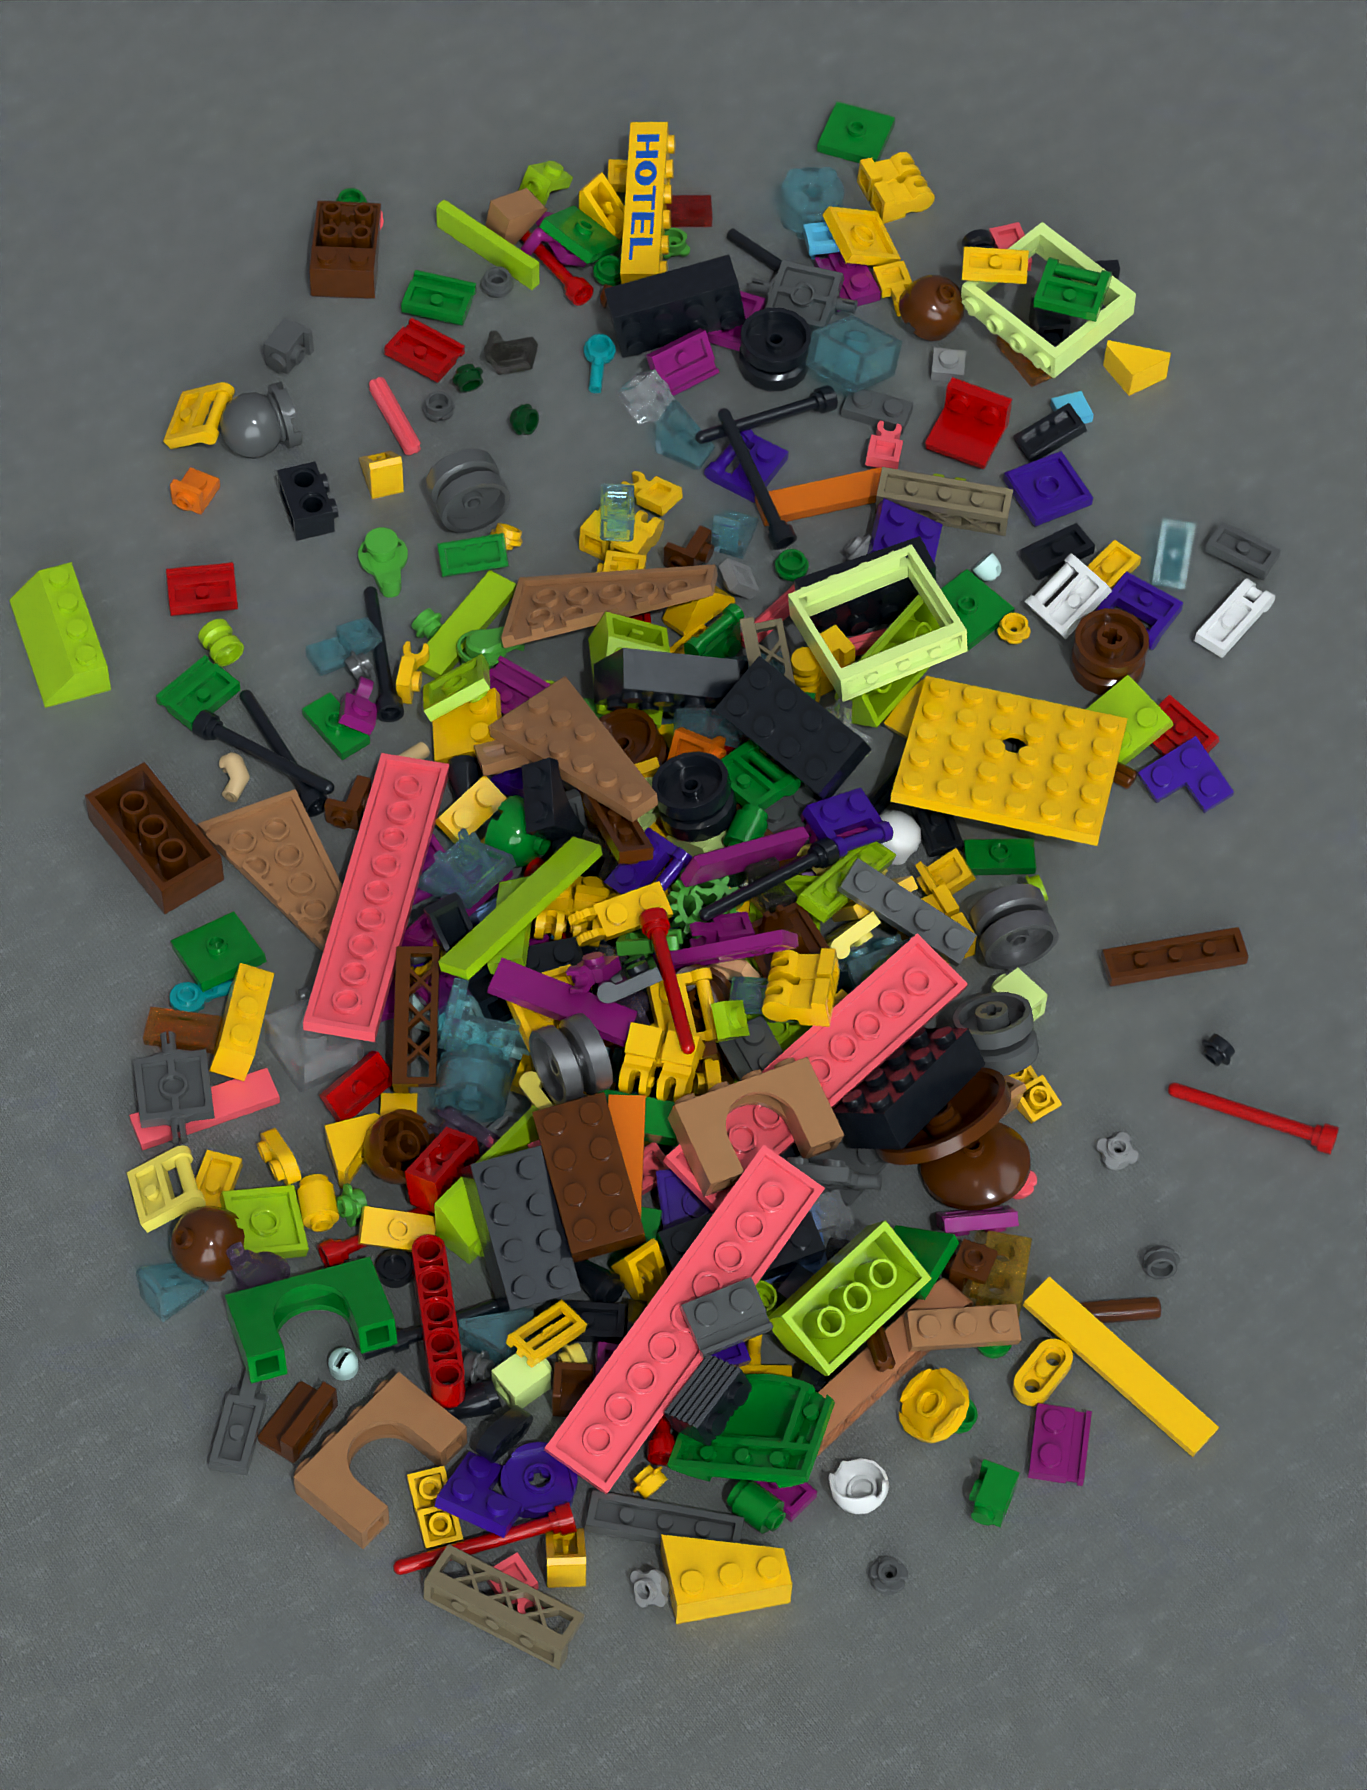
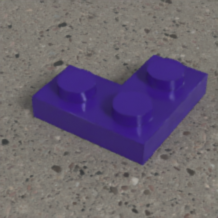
(1189, 767)
(471, 1497)

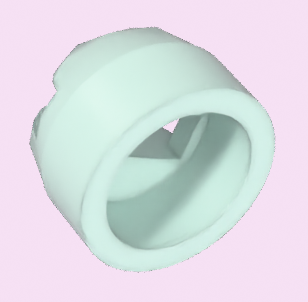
(988, 568)
(349, 1366)

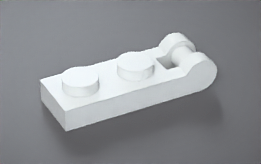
(1234, 618)

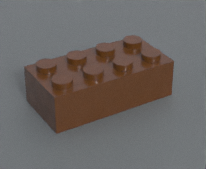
(154, 837)
(589, 1177)

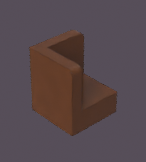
(569, 1385)

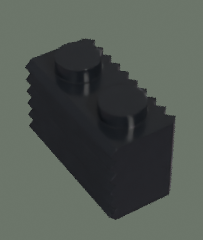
(708, 1400)

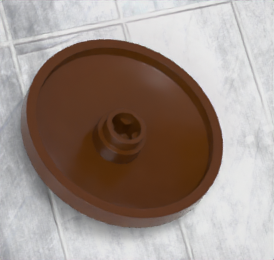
(959, 1122)

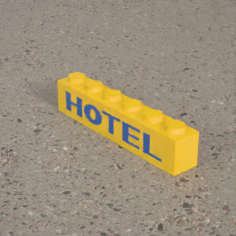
(646, 201)

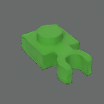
(637, 943)

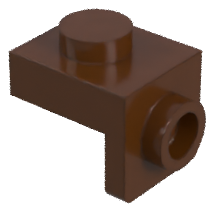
(696, 552)
(349, 813)
(970, 1263)

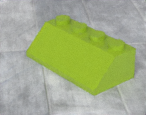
(60, 636)
(876, 704)
(453, 1211)
(849, 1298)

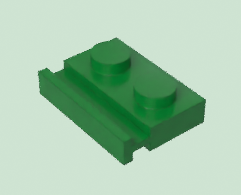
(438, 297)
(198, 689)

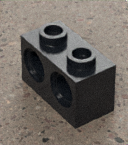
(306, 500)

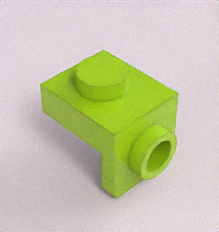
(544, 178)
(730, 1020)

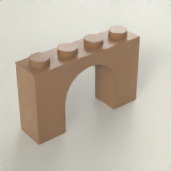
(787, 1089)
(396, 1412)

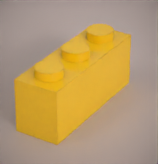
(242, 1022)

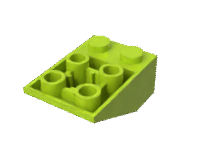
(620, 632)

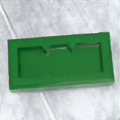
(473, 555)
(324, 718)
(1000, 856)

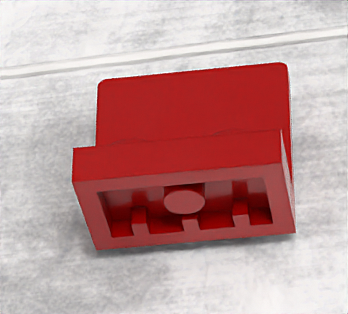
(970, 423)

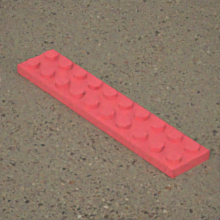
(376, 898)
(861, 1036)
(659, 1348)

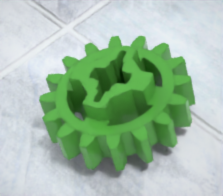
(693, 898)

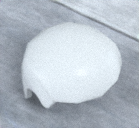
(905, 836)
(859, 1485)

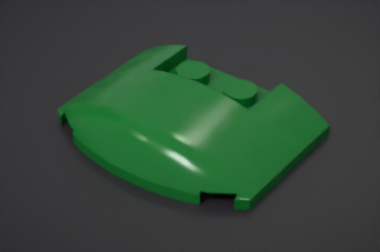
(766, 1439)

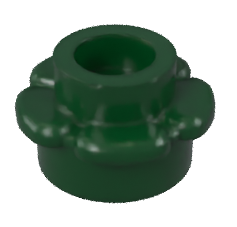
(468, 378)
(524, 419)

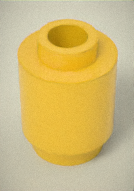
(317, 1202)

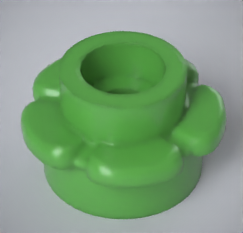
(427, 623)

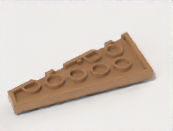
(577, 601)
(565, 728)
(282, 858)

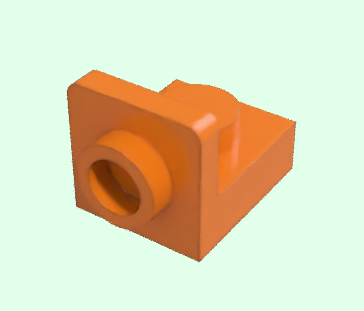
(194, 490)
(689, 741)

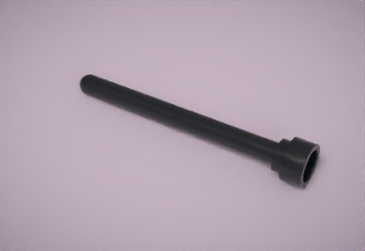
(821, 400)
(780, 533)
(389, 704)
(208, 726)
(310, 797)
(821, 854)

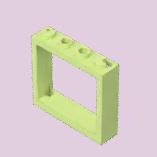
(1021, 338)
(892, 663)

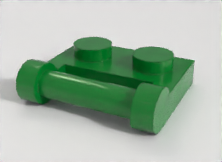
(1071, 296)
(721, 638)
(752, 786)

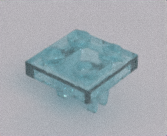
(467, 869)

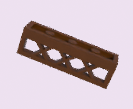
(403, 1019)

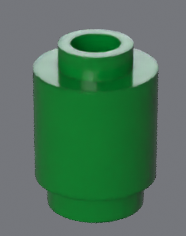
(746, 825)
(757, 1506)

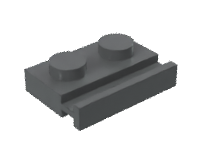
(752, 1051)
(726, 1317)

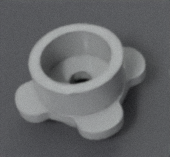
(857, 547)
(1116, 1160)
(650, 1587)

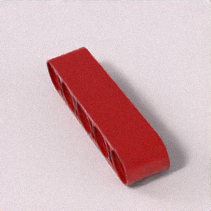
(438, 1334)

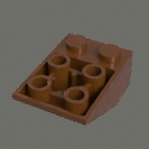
(345, 249)

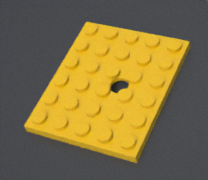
(1048, 788)

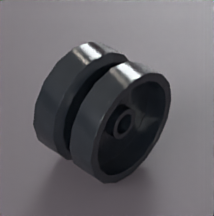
(774, 349)
(694, 796)

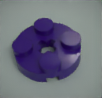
(520, 1471)

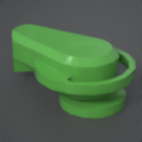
(384, 559)
(484, 642)

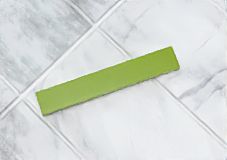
(520, 908)

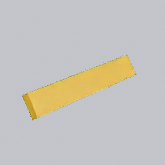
(1121, 1366)

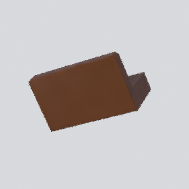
(299, 1420)

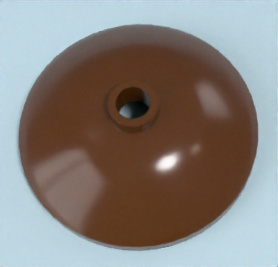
(982, 1175)

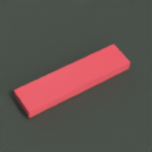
(230, 1101)

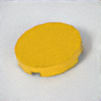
(934, 1405)

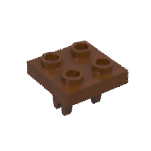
(792, 919)

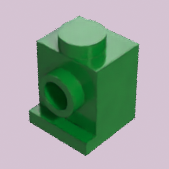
(993, 1493)

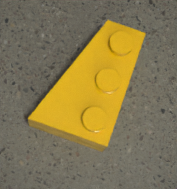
(722, 1577)

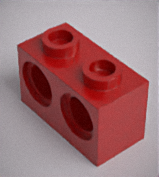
(440, 1167)

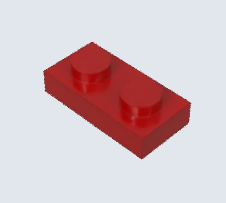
(357, 1087)

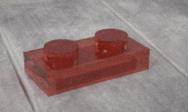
(691, 211)

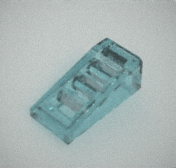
(617, 514)

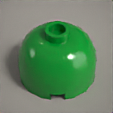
(510, 833)

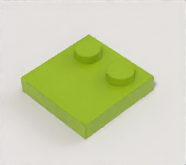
(456, 687)
(1145, 718)
(269, 1219)

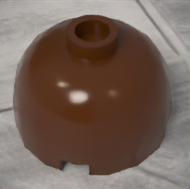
(932, 307)
(395, 1144)
(202, 1242)

